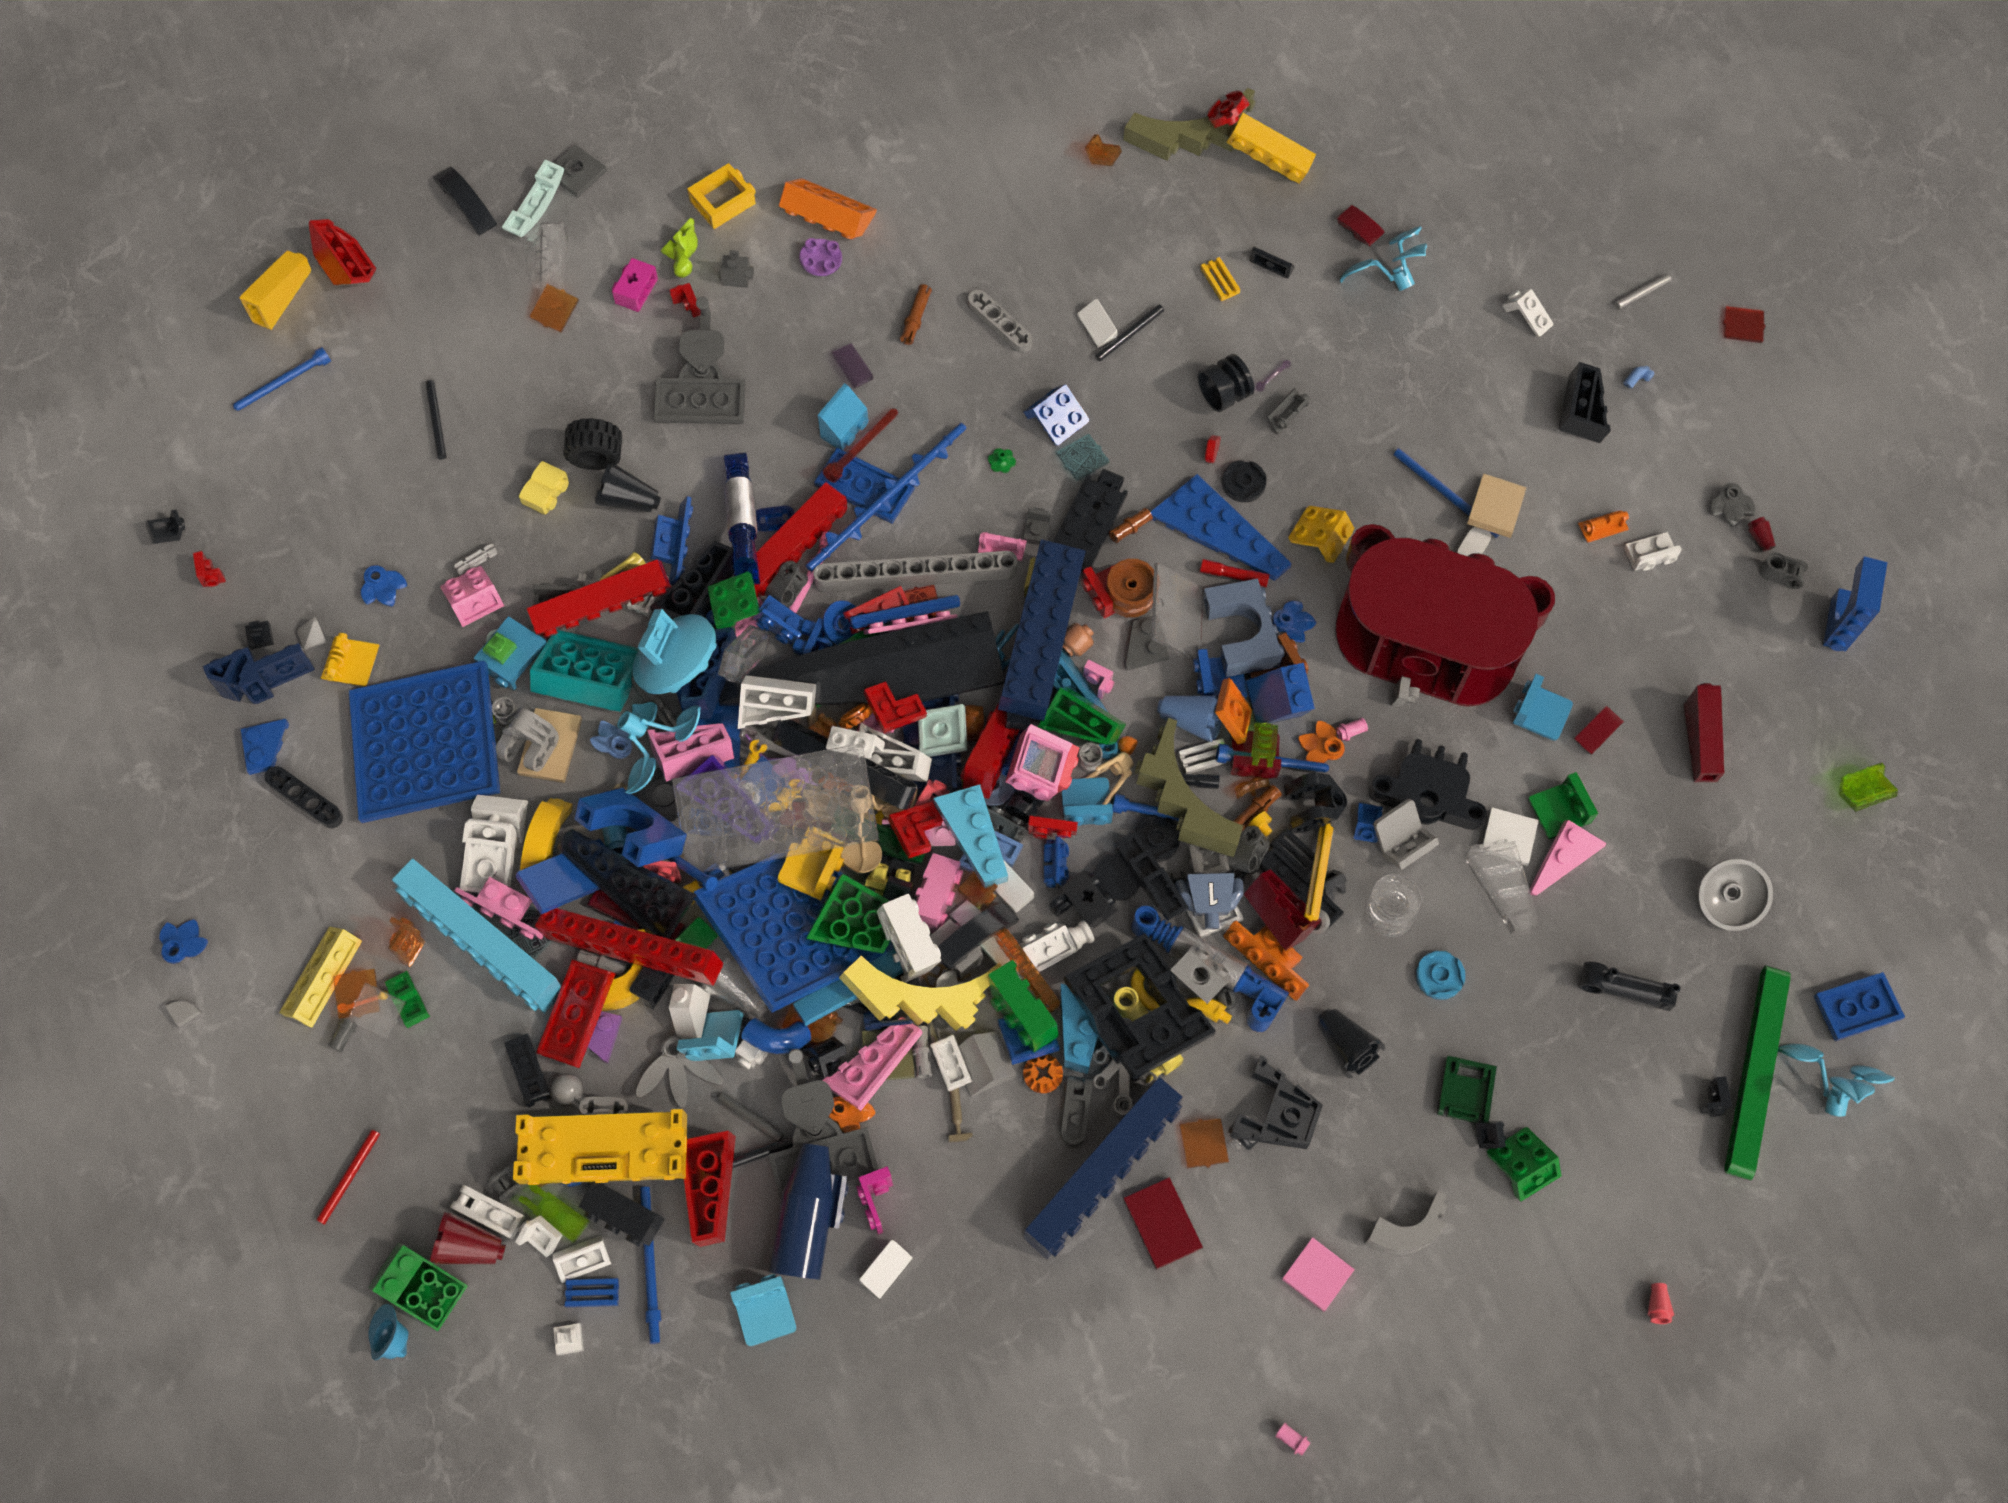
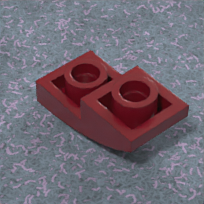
(1361, 225)
(1598, 730)

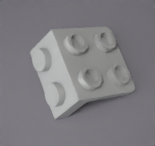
(1402, 835)

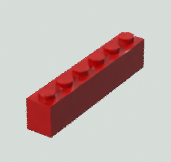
(799, 533)
(599, 597)

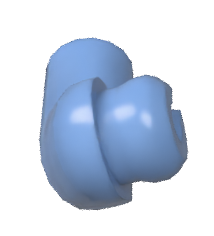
(1638, 373)

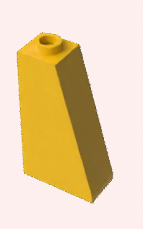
(275, 289)

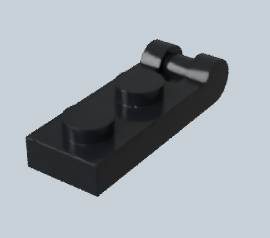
(527, 1069)

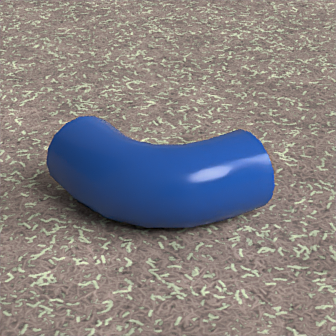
(776, 1040)

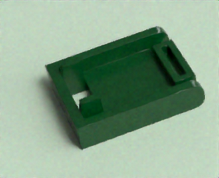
(1465, 1095)

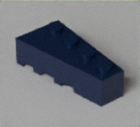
(707, 686)

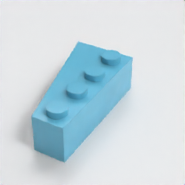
(972, 828)

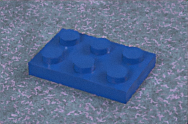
(1859, 1006)

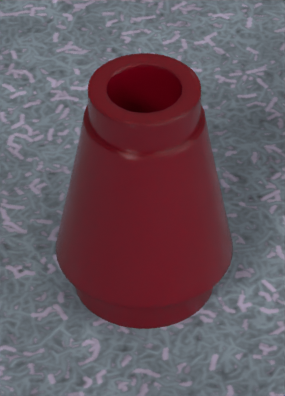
(1762, 533)

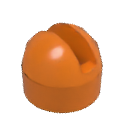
(1127, 744)

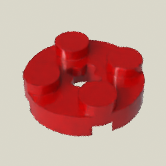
(1228, 110)

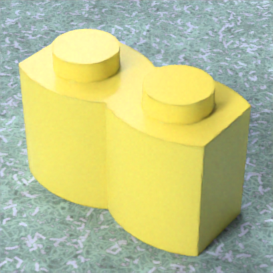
(544, 488)

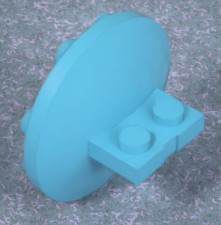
(673, 652)

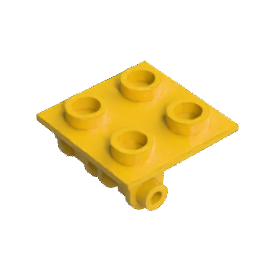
(350, 661)

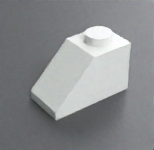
(688, 1010)

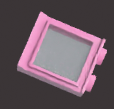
(1038, 763)

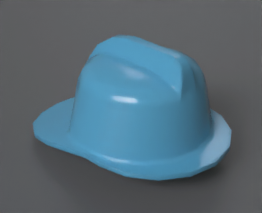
(387, 1335)

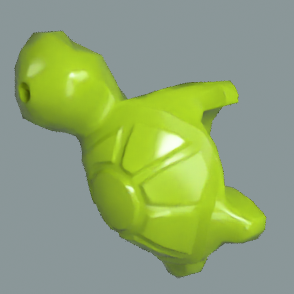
(682, 249)

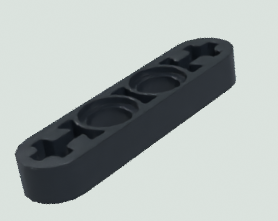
(303, 797)

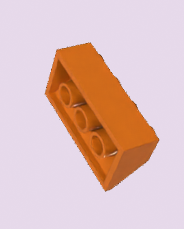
(826, 208)

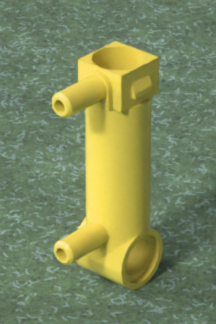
(1134, 1012)

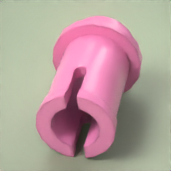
(1351, 729)
(1293, 1439)

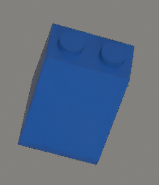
(1280, 694)

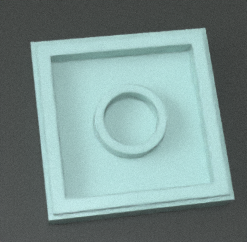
(943, 731)

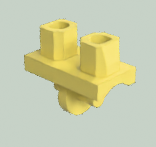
(878, 878)

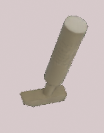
(957, 1118)

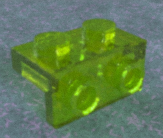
(1866, 787)

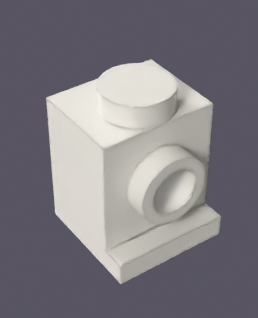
(749, 1055)

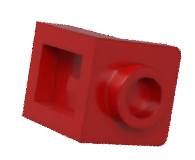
(685, 294)
(205, 571)

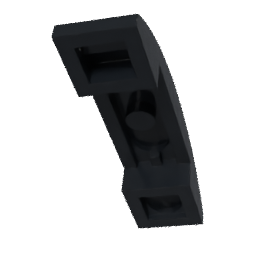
(466, 199)
(975, 933)

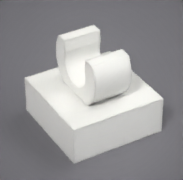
(568, 1339)

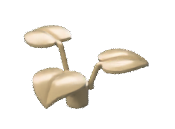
(867, 856)

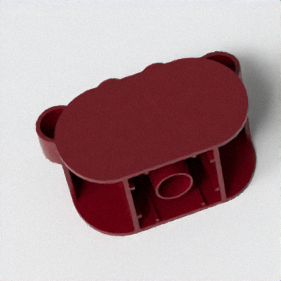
(1436, 616)

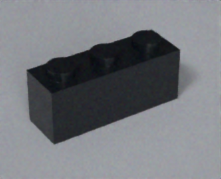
(620, 1214)

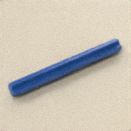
(905, 611)

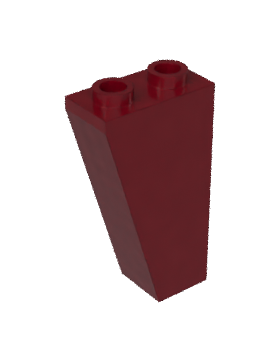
(1705, 732)

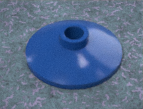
(830, 622)

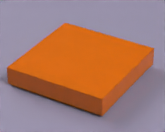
(1233, 711)

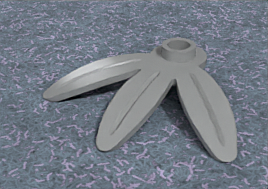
(677, 1077)

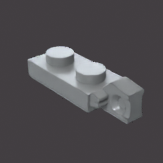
(765, 737)

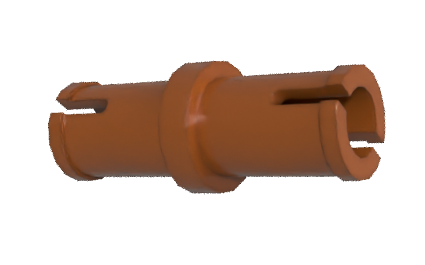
(1130, 525)

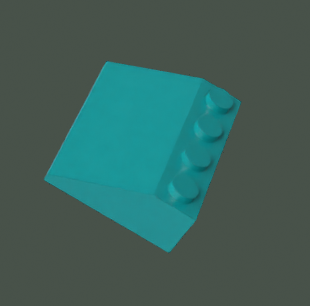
(584, 670)

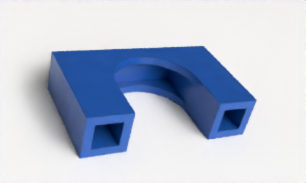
(1855, 609)
(656, 836)

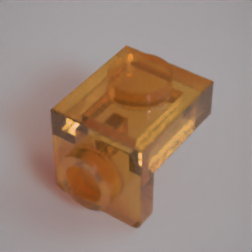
(1102, 153)
(975, 892)

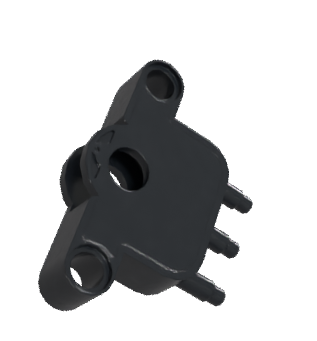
(1433, 779)

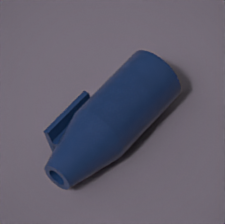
(807, 1209)

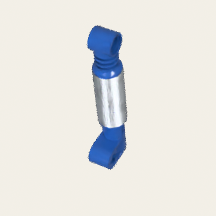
(1242, 979)

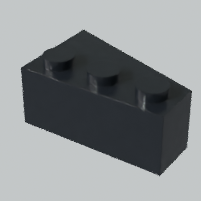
(1584, 404)

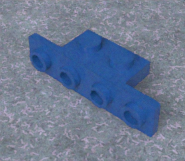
(670, 539)

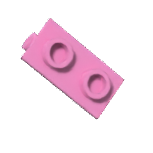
(996, 543)

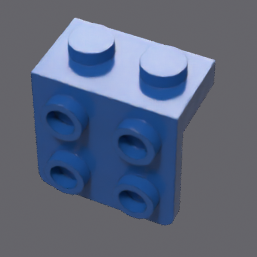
(1211, 673)

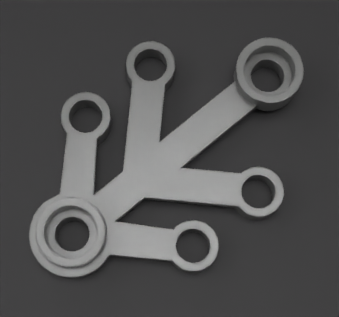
(1124, 1079)

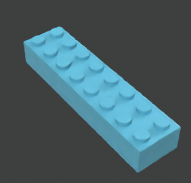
(477, 936)

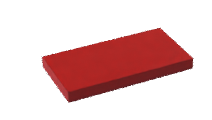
(575, 1013)

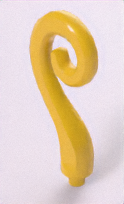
(1213, 1010)

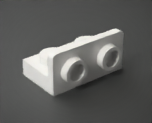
(1652, 551)
(844, 737)
(1048, 946)

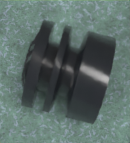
(1226, 382)

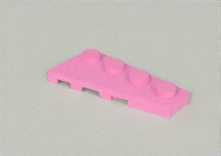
(867, 1071)

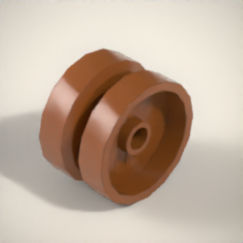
(1131, 587)

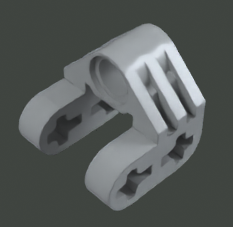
(527, 726)

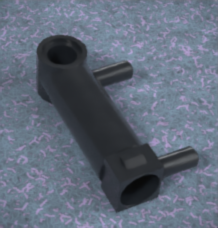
(1599, 979)

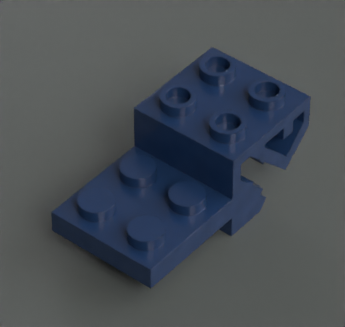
(243, 674)

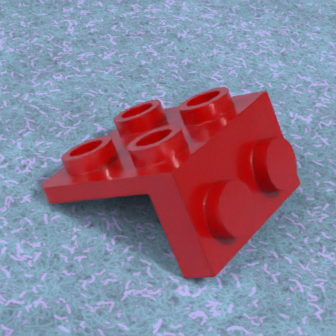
(1096, 587)

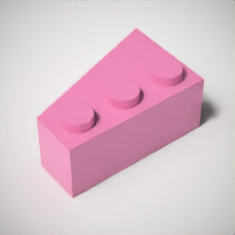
(684, 757)

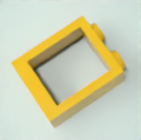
(731, 208)

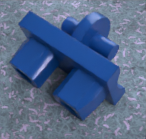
(815, 641)

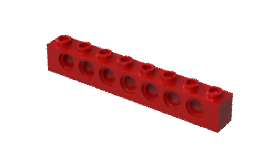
(630, 945)

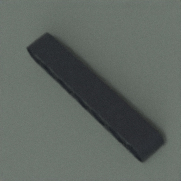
(883, 782)

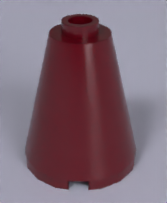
(465, 1243)

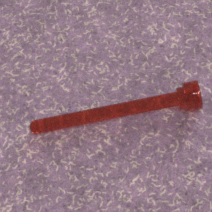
(834, 470)

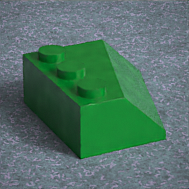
(850, 917)

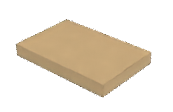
(1496, 505)
(558, 763)

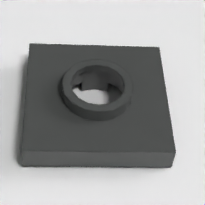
(580, 181)

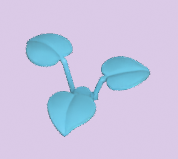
(1401, 274)
(636, 725)
(1843, 1088)

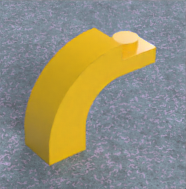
(544, 831)
(619, 993)

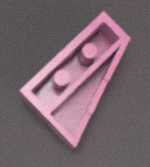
(937, 890)

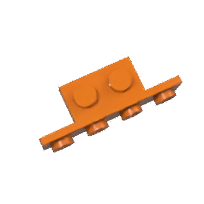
(1269, 957)

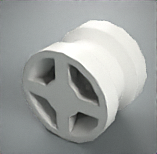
(1081, 934)

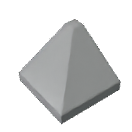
(311, 634)

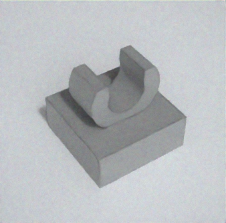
(1404, 693)

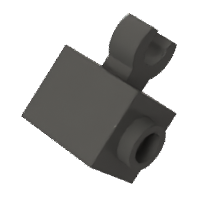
(736, 270)

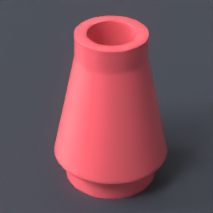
(1660, 1306)

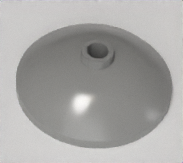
(1750, 898)

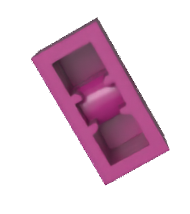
(634, 284)

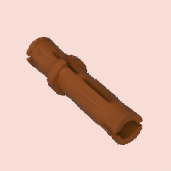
(913, 321)
(1258, 806)

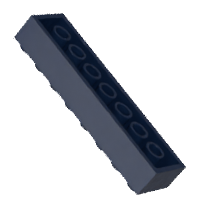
(1042, 630)
(1104, 1166)

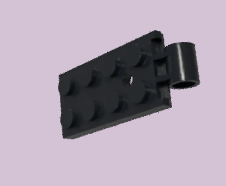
(1089, 527)

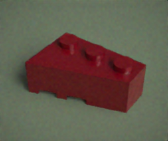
(1280, 909)

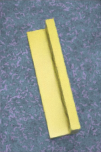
(316, 980)

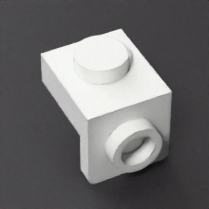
(540, 1235)

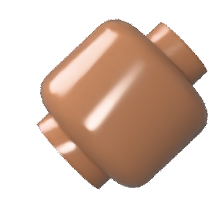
(1078, 639)

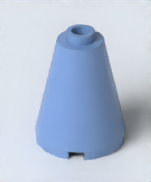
(1192, 714)

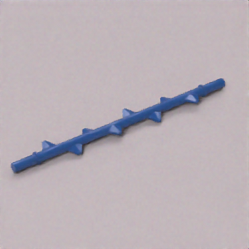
(882, 503)

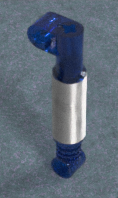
(741, 515)

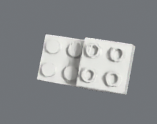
(492, 840)

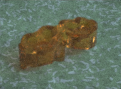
(1247, 786)

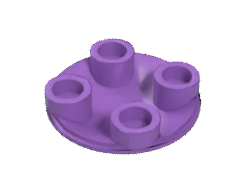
(820, 256)

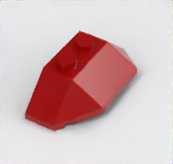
(339, 254)

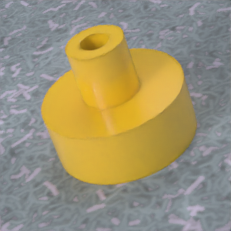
(1262, 821)

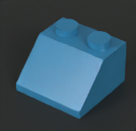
(842, 418)

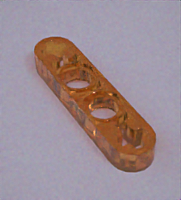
(1027, 969)

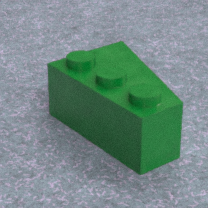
(1081, 718)
(1021, 1008)

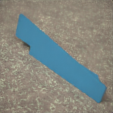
(1070, 676)

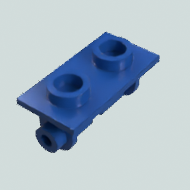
(1057, 853)

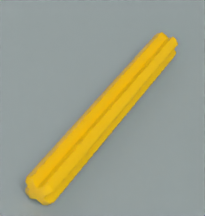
(1318, 872)

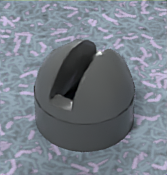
(1222, 999)

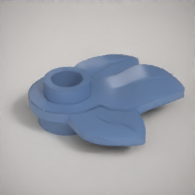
(610, 738)

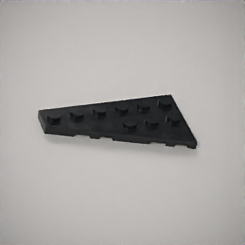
(642, 894)

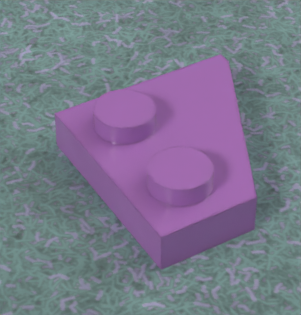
(605, 1035)

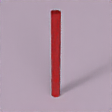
(348, 1177)

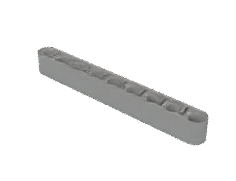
(906, 578)

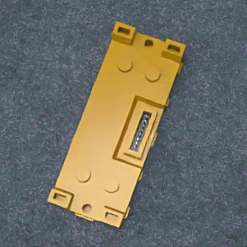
(601, 1147)

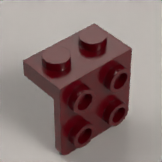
(1243, 764)

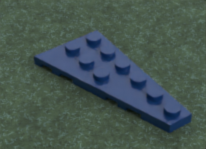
(1215, 524)

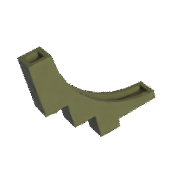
(1165, 137)
(1196, 821)

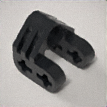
(1329, 801)

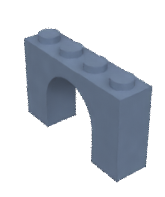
(1245, 600)

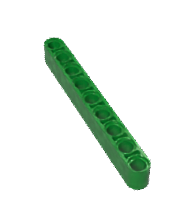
(1757, 1073)

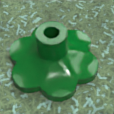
(1001, 460)

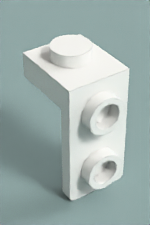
(1531, 310)

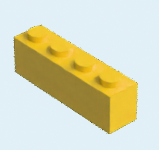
(1271, 148)

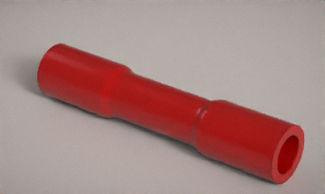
(1219, 569)

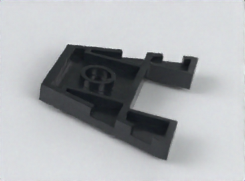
(1289, 1117)

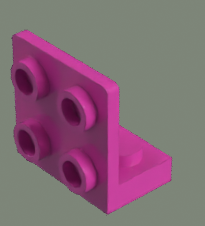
(877, 1183)

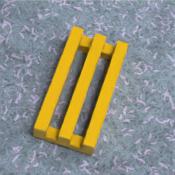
(1228, 277)

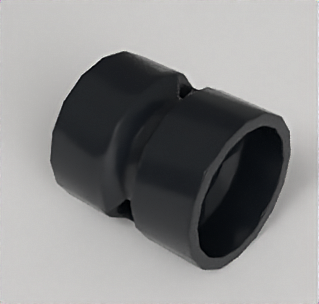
(1023, 805)

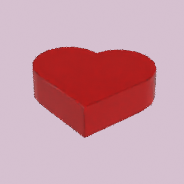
(1212, 448)

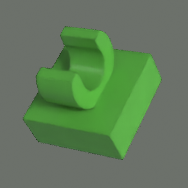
(499, 648)

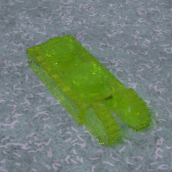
(1264, 743)
(557, 1213)

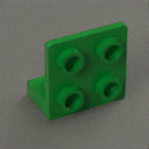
(733, 600)
(1562, 803)
(1527, 1163)

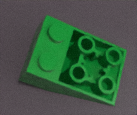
(417, 1286)

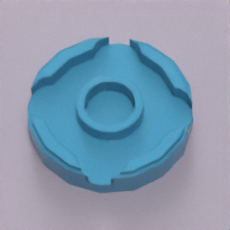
(1440, 975)

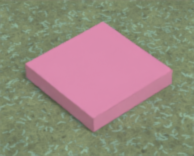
(1318, 1274)

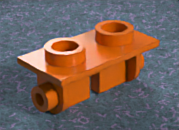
(1604, 525)

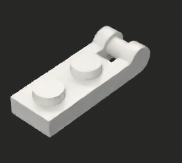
(488, 1212)

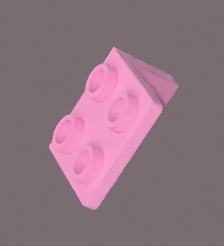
(472, 595)

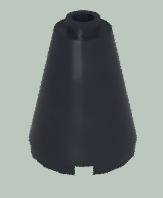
(626, 491)
(1349, 1042)

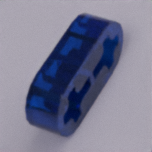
(773, 517)

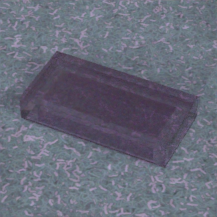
(852, 365)

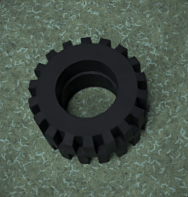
(592, 443)

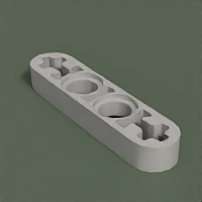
(1002, 319)

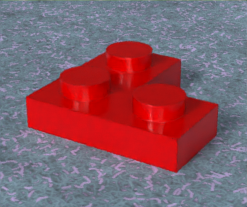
(892, 713)
(910, 827)
(1044, 827)

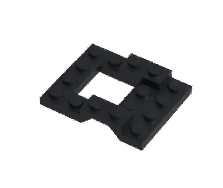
(1152, 1037)

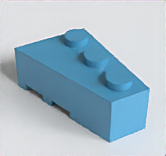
(1077, 1035)

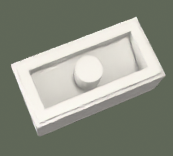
(1097, 323)
(1015, 891)
(581, 1258)
(885, 1269)

